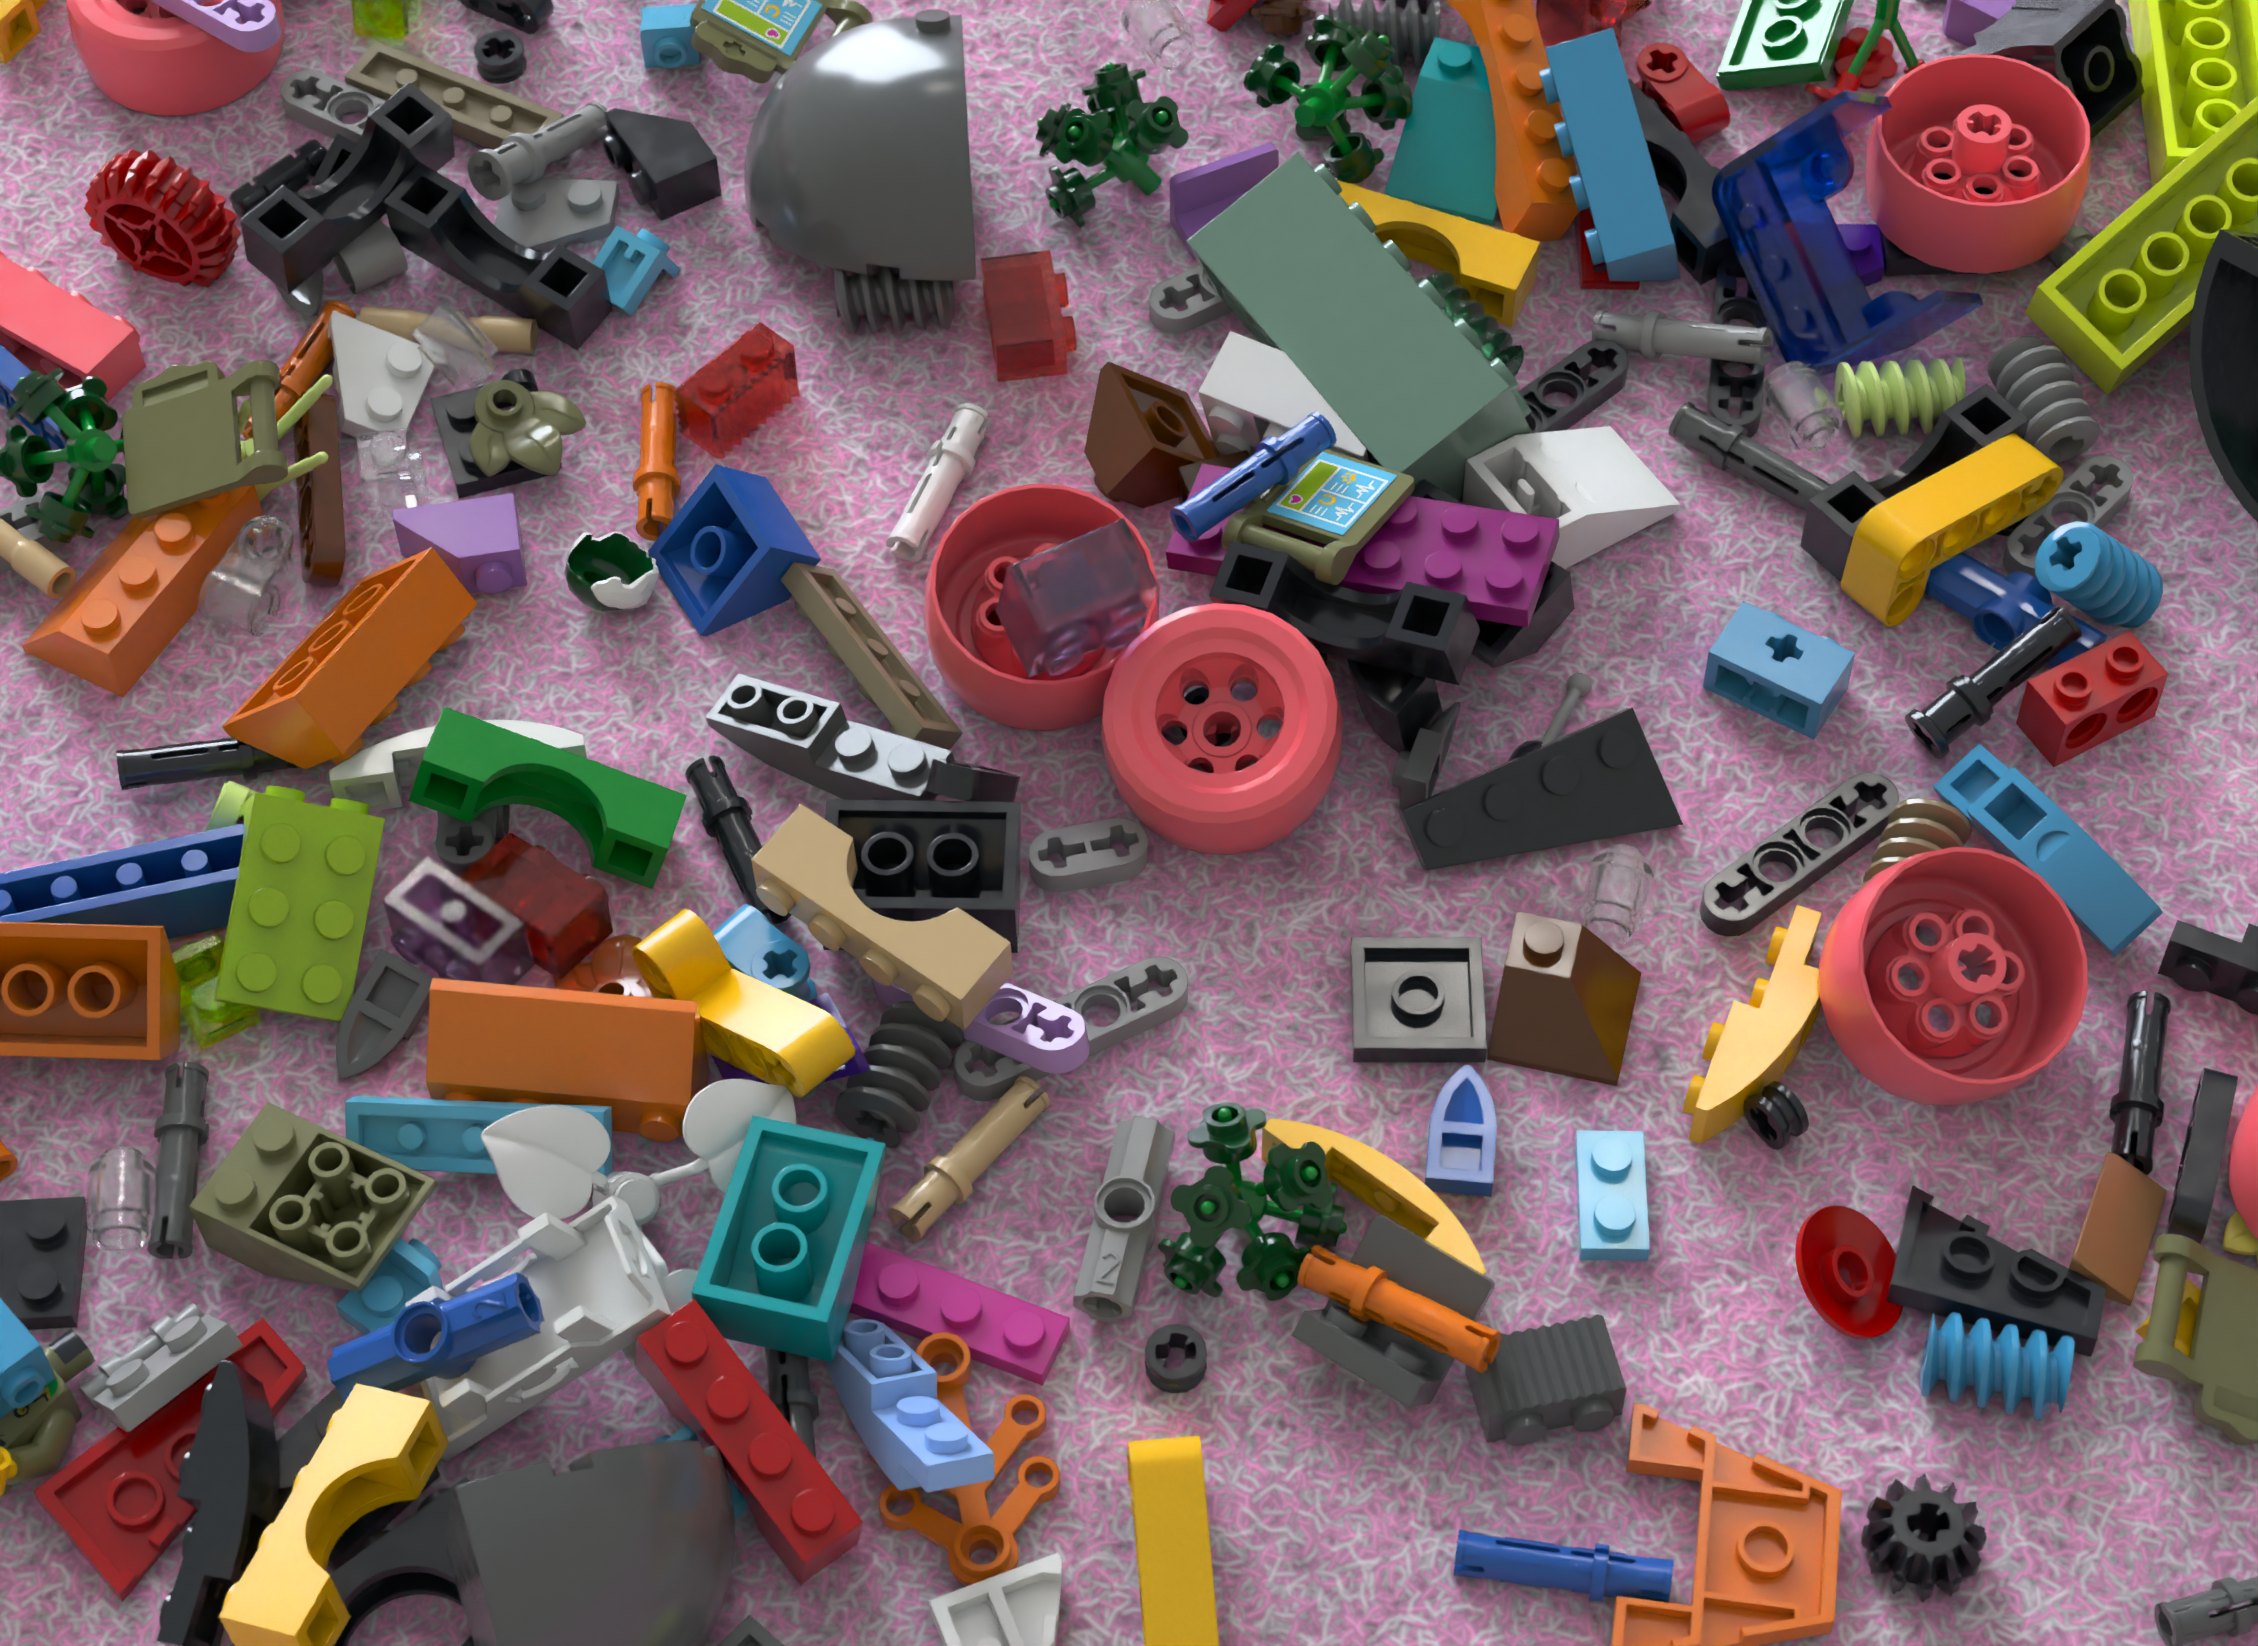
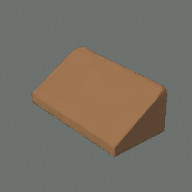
(2118, 1228)

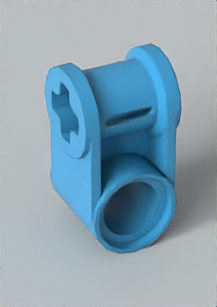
(765, 953)

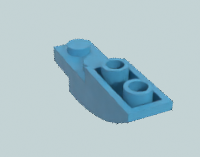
(2046, 840)

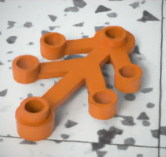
(977, 1527)

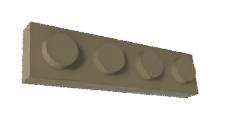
(476, 108)
(870, 655)

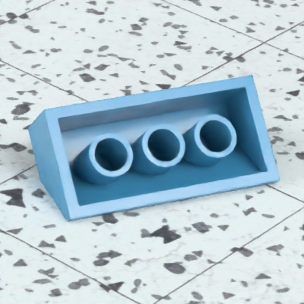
(1611, 158)

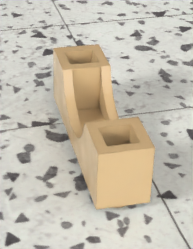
(944, 962)

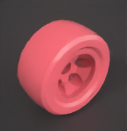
(162, 61)
(1978, 124)
(966, 588)
(1232, 804)
(2020, 960)

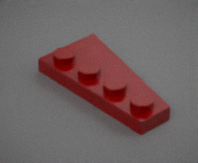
(122, 1491)

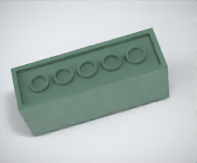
(1359, 325)

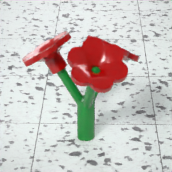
(1866, 55)

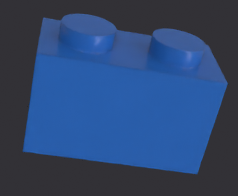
(730, 550)

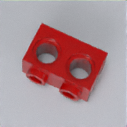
(2091, 698)

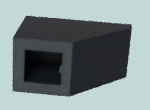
(663, 160)

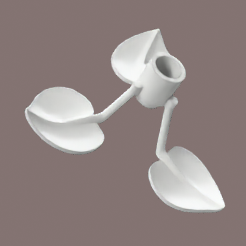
(553, 1155)

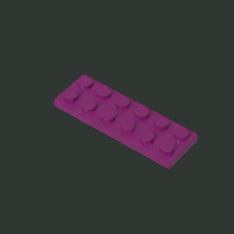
(1440, 544)

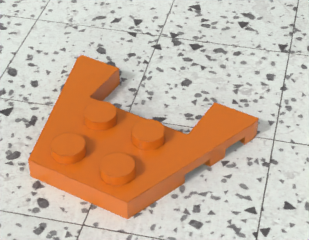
(1759, 1547)

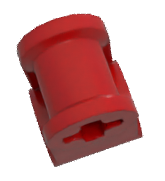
(1681, 91)

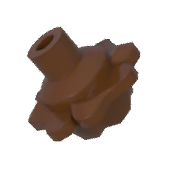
(1282, 17)

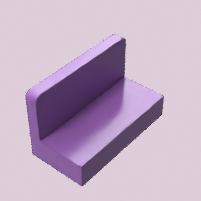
(1211, 188)

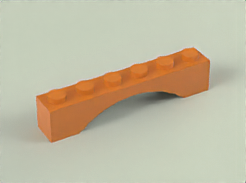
(1530, 169)

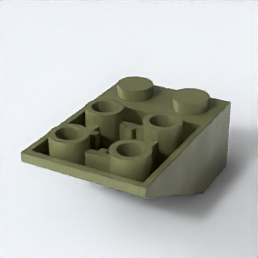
(307, 1203)

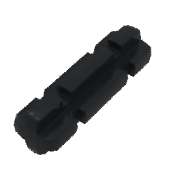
(288, 171)

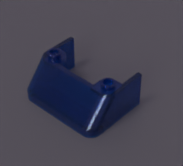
(1796, 255)

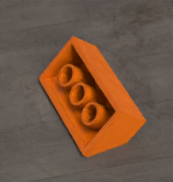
(141, 591)
(355, 663)
(88, 991)
(567, 1050)

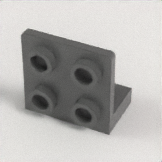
(1377, 1352)

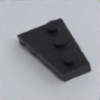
(1961, 1270)

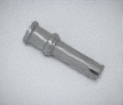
(525, 156)

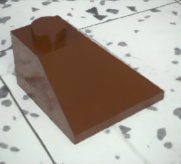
(1142, 437)
(1563, 1001)

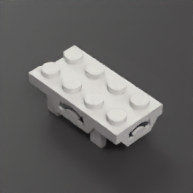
(594, 1302)

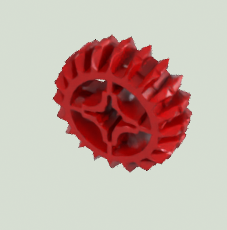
(162, 219)

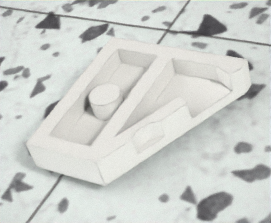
(376, 376)
(1004, 1609)

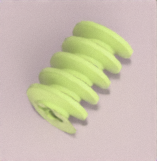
(1897, 393)

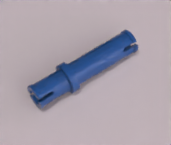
(1273, 463)
(1563, 1567)

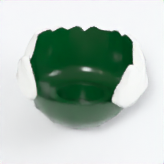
(610, 572)

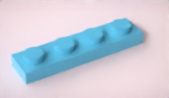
(439, 1131)

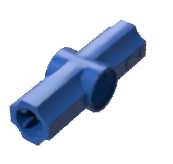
(2000, 605)
(469, 1329)

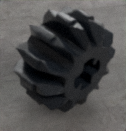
(1940, 1560)

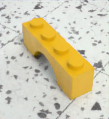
(1487, 261)
(372, 1456)

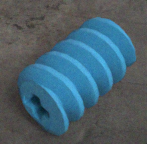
(2099, 575)
(1996, 1365)

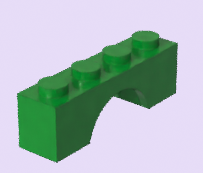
(484, 766)

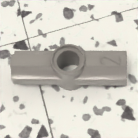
(1116, 1249)

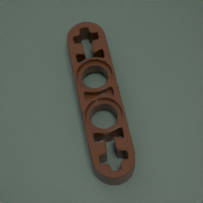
(320, 495)

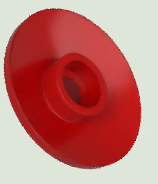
(1847, 1271)

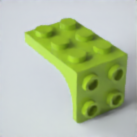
(299, 904)

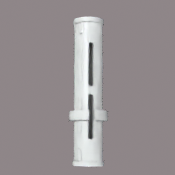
(948, 465)

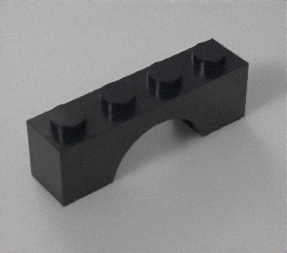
(1689, 178)
(301, 231)
(449, 231)
(1958, 433)
(1406, 631)
(399, 1563)

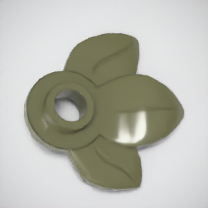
(525, 433)

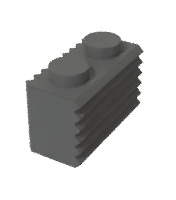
(1549, 1382)

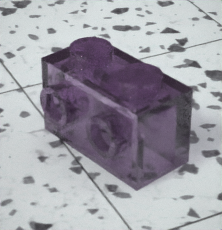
(455, 928)

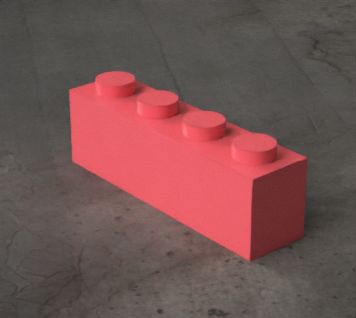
(64, 330)

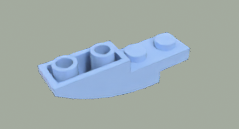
(898, 1415)

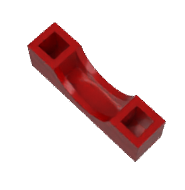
(779, 1477)

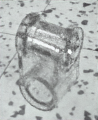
(252, 577)

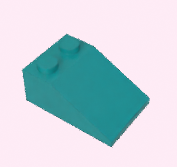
(1450, 138)
(790, 1238)

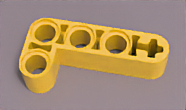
(1940, 519)
(740, 1016)
(1172, 1542)

